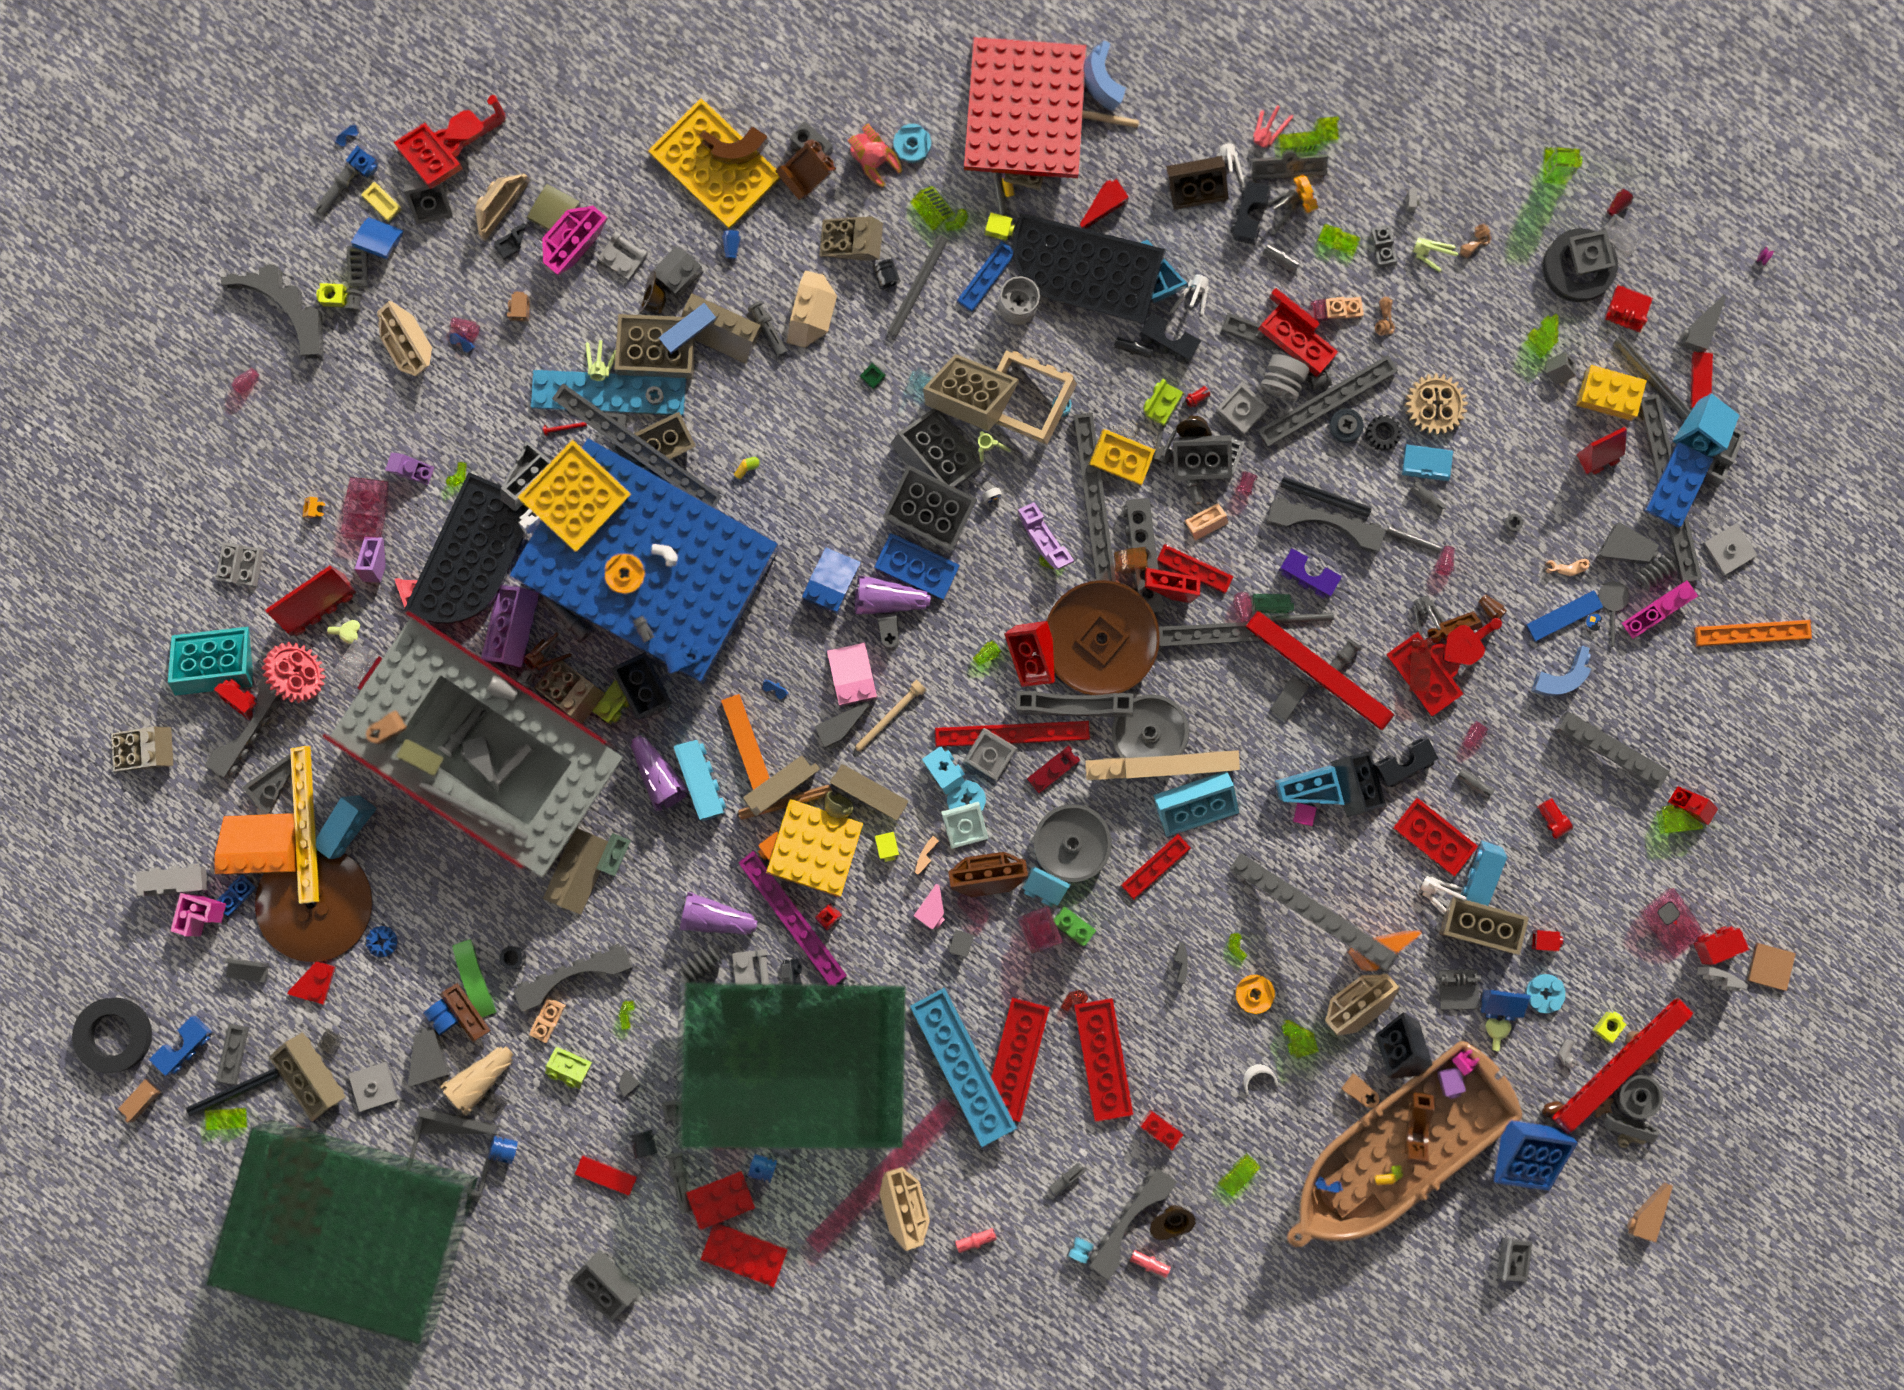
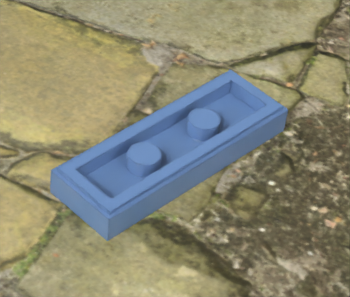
(687, 328)

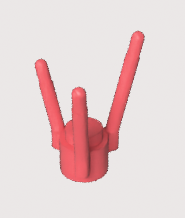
(1263, 137)

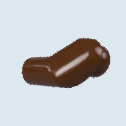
(1551, 1108)

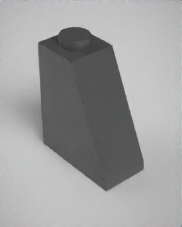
(1627, 546)
(427, 1058)

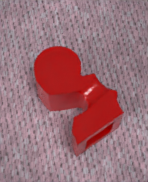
(828, 916)

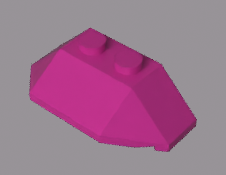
(571, 237)

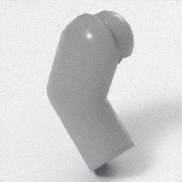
(1565, 1055)

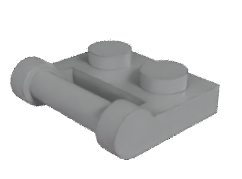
(619, 261)
(744, 966)

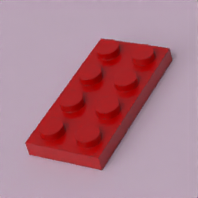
(1298, 340)
(1435, 837)
(744, 1254)

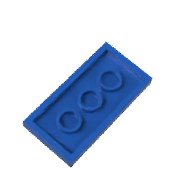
(1678, 484)
(917, 566)

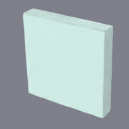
(964, 825)

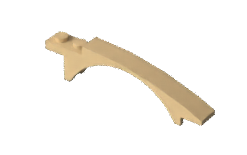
(1162, 765)

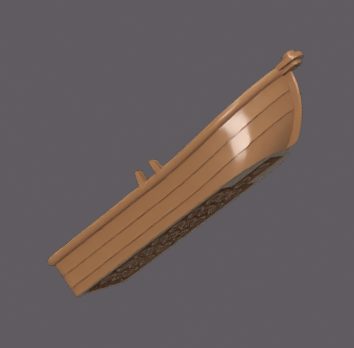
(1376, 1142)

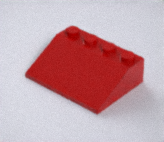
(311, 601)

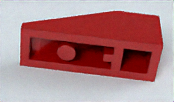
(1107, 200)
(1173, 585)

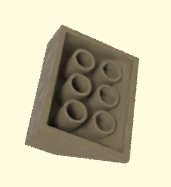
(642, 352)
(970, 392)

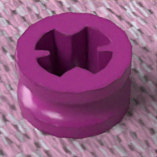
(1765, 256)

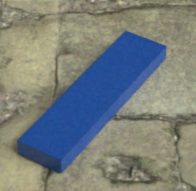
(986, 276)
(1564, 615)

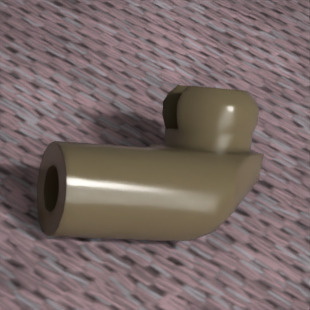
(1624, 1140)

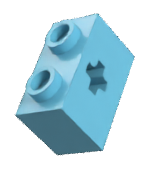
(948, 779)

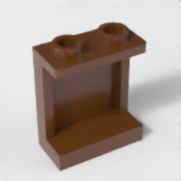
(806, 169)

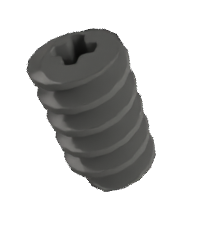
(1656, 571)
(700, 964)

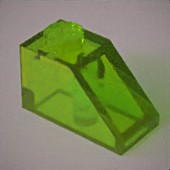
(1676, 820)

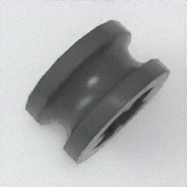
(656, 401)
(1518, 518)

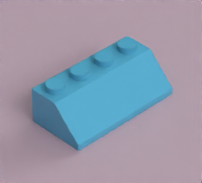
(699, 779)
(1196, 803)

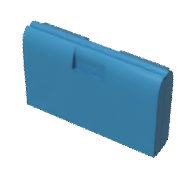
(1427, 462)

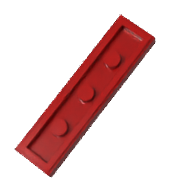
(1191, 566)
(1155, 866)

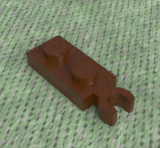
(1469, 619)

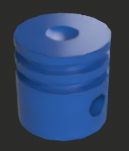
(502, 1149)
(762, 1168)

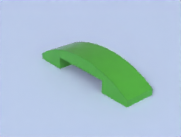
(473, 978)

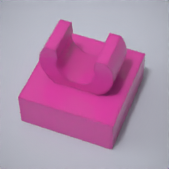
(1464, 1063)

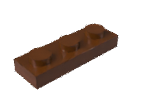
(465, 1012)

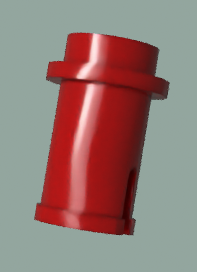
(1196, 397)

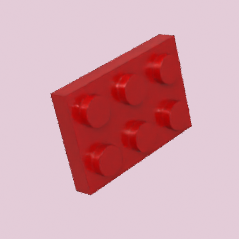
(720, 1200)

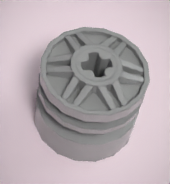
(1021, 290)
(1284, 377)

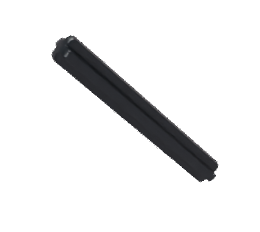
(1325, 497)
(232, 1092)

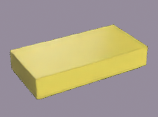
(381, 202)

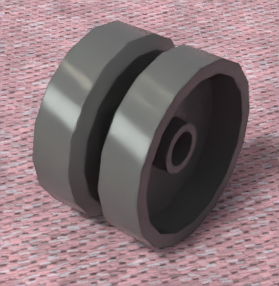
(1649, 1097)

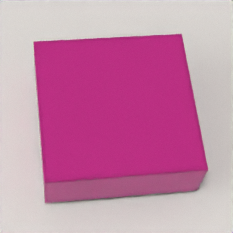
(1304, 814)

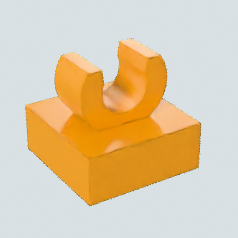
(310, 507)

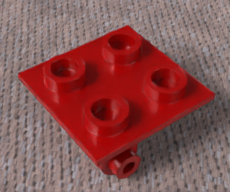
(1629, 308)

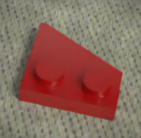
(314, 983)

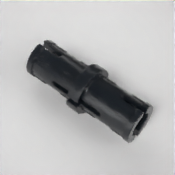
(1133, 347)

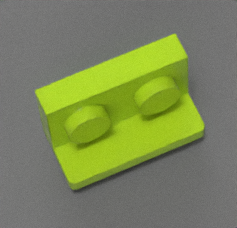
(1162, 402)
(611, 704)
(567, 1068)

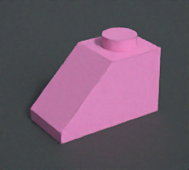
(931, 909)

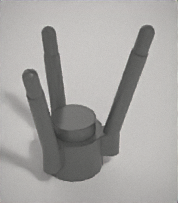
(1287, 200)
(1164, 453)
(1425, 606)

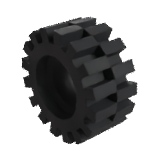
(1394, 429)

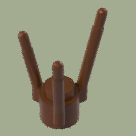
(535, 657)

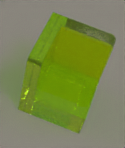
(1327, 128)

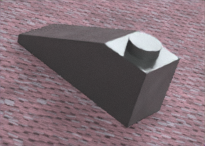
(1699, 333)
(837, 728)
(479, 757)

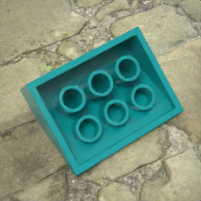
(208, 659)

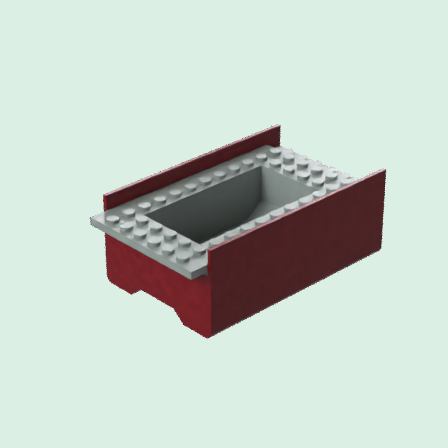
(433, 690)

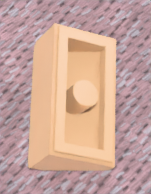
(1206, 521)

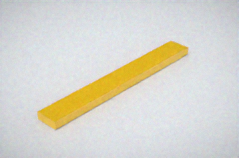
(304, 824)

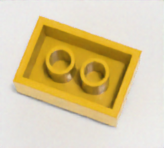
(1611, 392)

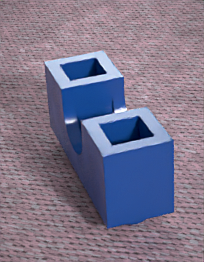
(194, 1034)

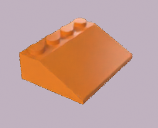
(256, 844)
(1394, 941)

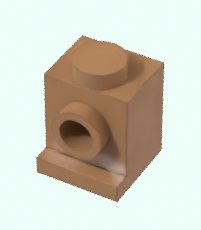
(519, 307)

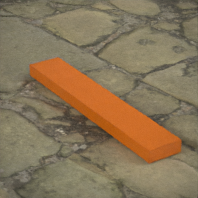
(1753, 633)
(745, 740)

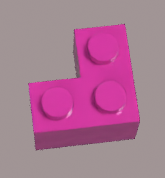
(193, 912)

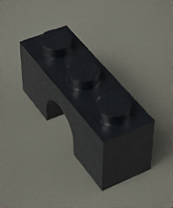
(1254, 197)
(1182, 349)
(1421, 755)

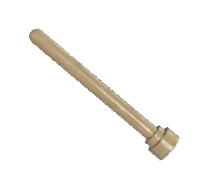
(1110, 119)
(916, 690)

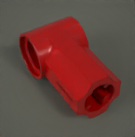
(1555, 819)

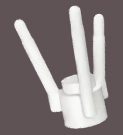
(1229, 155)
(1198, 285)
(528, 523)
(1432, 884)

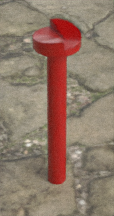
(565, 427)

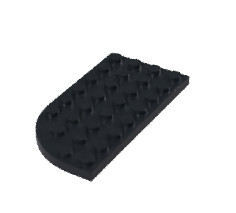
(1087, 267)
(468, 555)

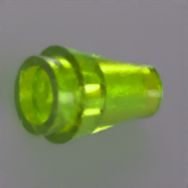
(987, 652)

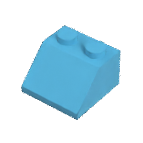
(1045, 886)

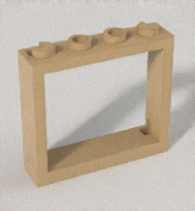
(1069, 385)

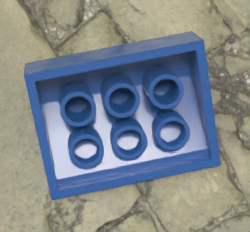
(1532, 1155)

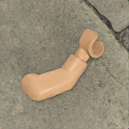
(1570, 570)

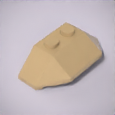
(498, 201)
(811, 310)
(404, 339)
(1360, 1003)
(904, 1208)

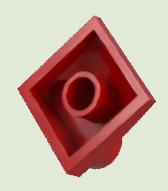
(234, 697)

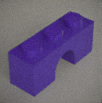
(1294, 567)

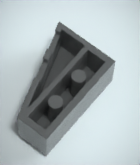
(525, 470)

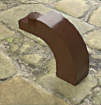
(735, 153)
(1417, 1129)

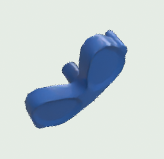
(350, 130)
(466, 345)
(780, 691)
(1334, 1187)

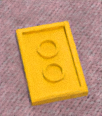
(1122, 457)

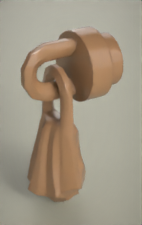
(1480, 231)
(1383, 326)

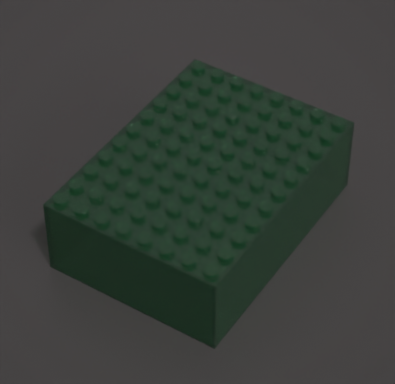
(790, 1065)
(342, 1231)

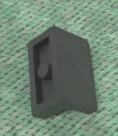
(247, 970)

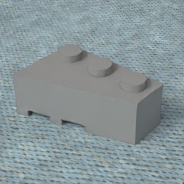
(171, 880)

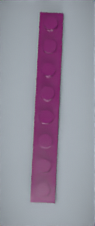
(792, 918)

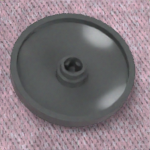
(1153, 731)
(1072, 843)

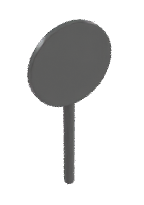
(1614, 598)

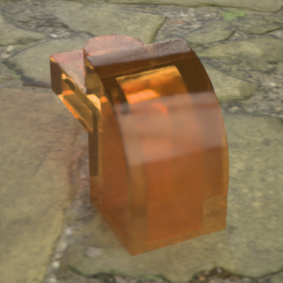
(1130, 560)

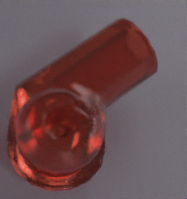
(1073, 997)

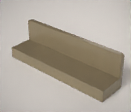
(780, 785)
(869, 792)

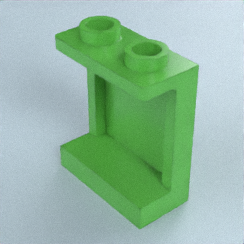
(1073, 926)

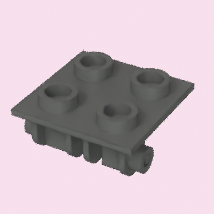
(1459, 989)

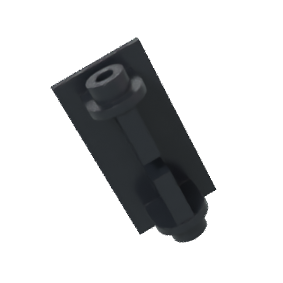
(792, 969)

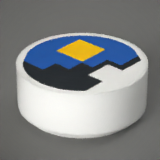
(991, 495)

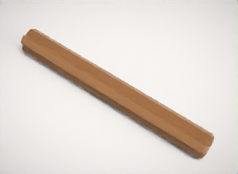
(802, 797)

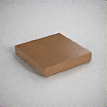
(1771, 966)

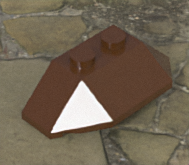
(988, 874)

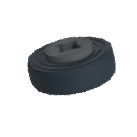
(1341, 430)

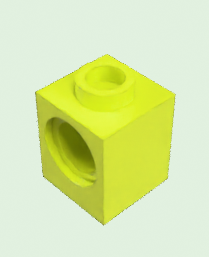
(999, 226)
(338, 300)
(887, 846)
(1601, 1027)

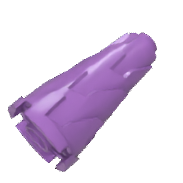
(886, 597)
(658, 776)
(708, 915)

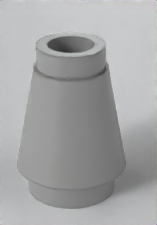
(501, 688)

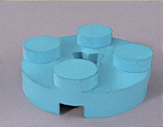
(919, 151)
(971, 789)
(1556, 990)

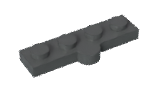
(1289, 165)

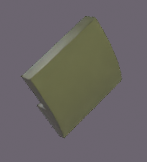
(550, 207)

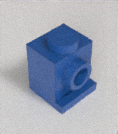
(367, 168)

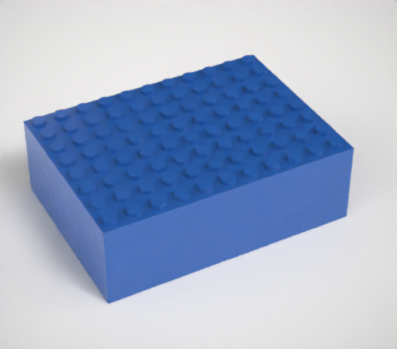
(683, 604)

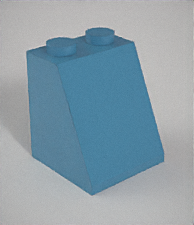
(1708, 426)

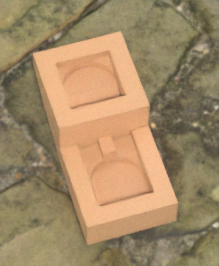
(923, 860)

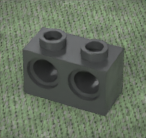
(806, 130)

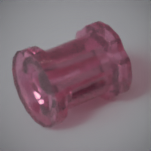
(1319, 310)
(1246, 483)

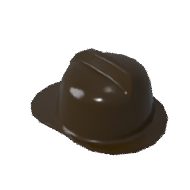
(654, 296)
(1193, 427)
(1172, 1223)

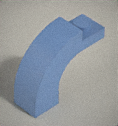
(1098, 81)
(1557, 685)

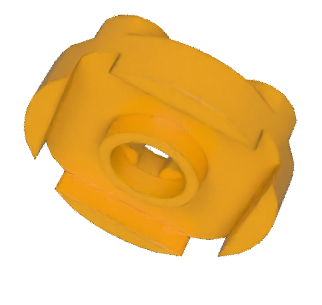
(1305, 192)
(624, 562)
(1264, 999)

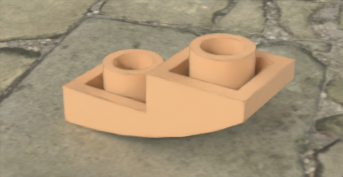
(1344, 307)
(547, 1020)

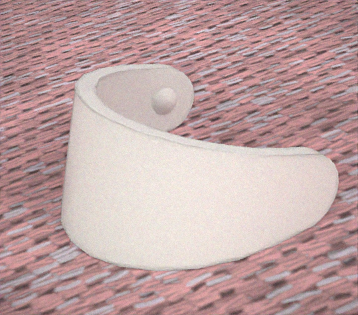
(1255, 1070)

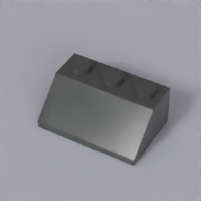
(1202, 457)
(605, 1285)

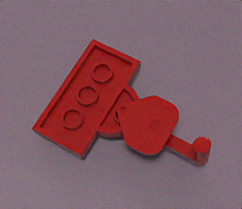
(435, 152)
(1461, 647)

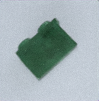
(1272, 603)

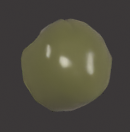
(837, 805)

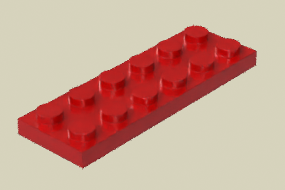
(1018, 1053)
(1103, 1059)

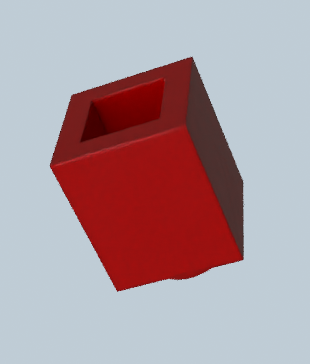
(1546, 940)

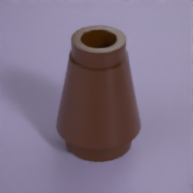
(1492, 607)

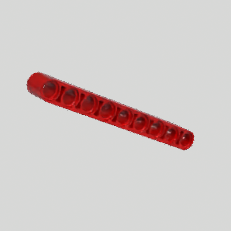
(1320, 670)
(1622, 1065)

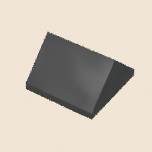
(1514, 1259)

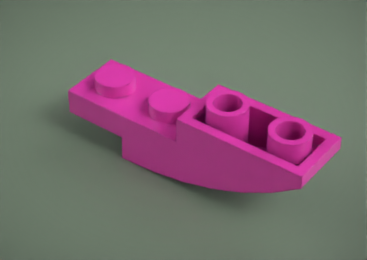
(1659, 609)

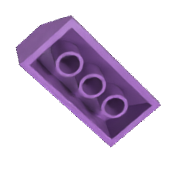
(510, 626)

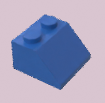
(1505, 1004)

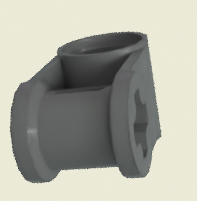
(888, 627)

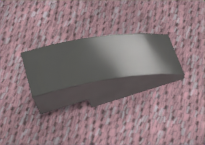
(1721, 462)

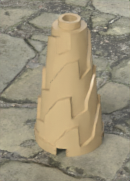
(471, 1084)

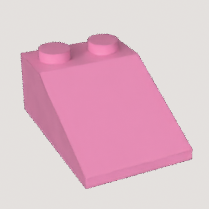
(852, 674)

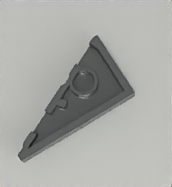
(268, 785)

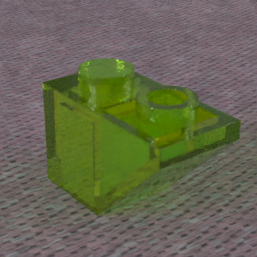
(1544, 338)
(1300, 1039)

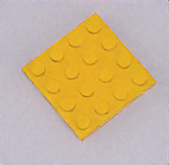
(574, 495)
(814, 848)

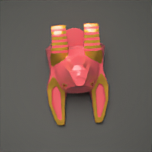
(871, 153)

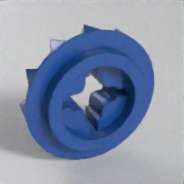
(385, 933)

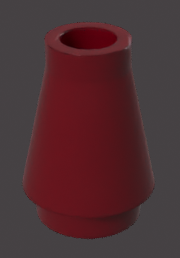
(1620, 202)

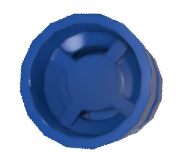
(441, 1017)

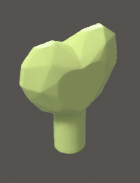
(347, 631)
(1498, 1031)

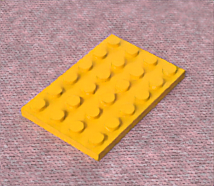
(722, 188)

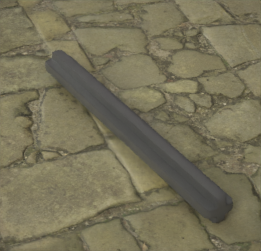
(917, 286)
(1651, 375)

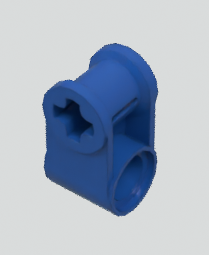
(679, 659)

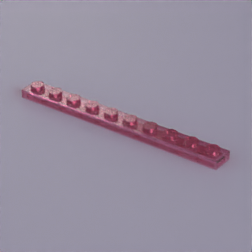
(871, 1185)

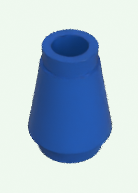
(731, 243)

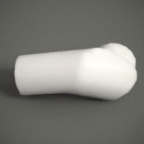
(667, 552)

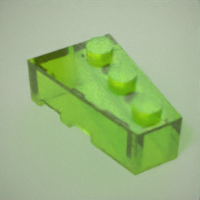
(1560, 164)

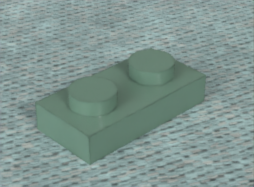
(613, 854)

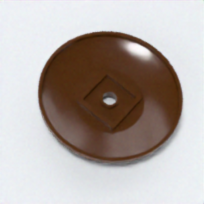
(1130, 632)
(321, 931)

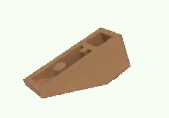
(1649, 1217)

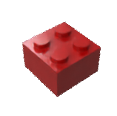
(1720, 946)

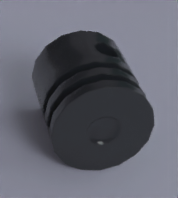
(886, 274)
(512, 957)
(643, 1144)

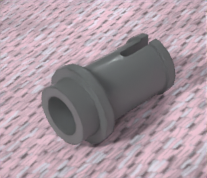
(643, 629)

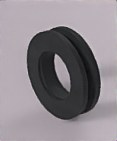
(1561, 284)
(84, 1029)

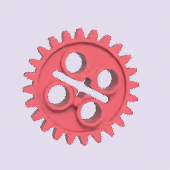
(293, 672)

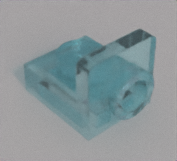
(919, 379)

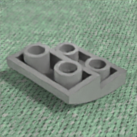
(239, 564)
(1724, 979)

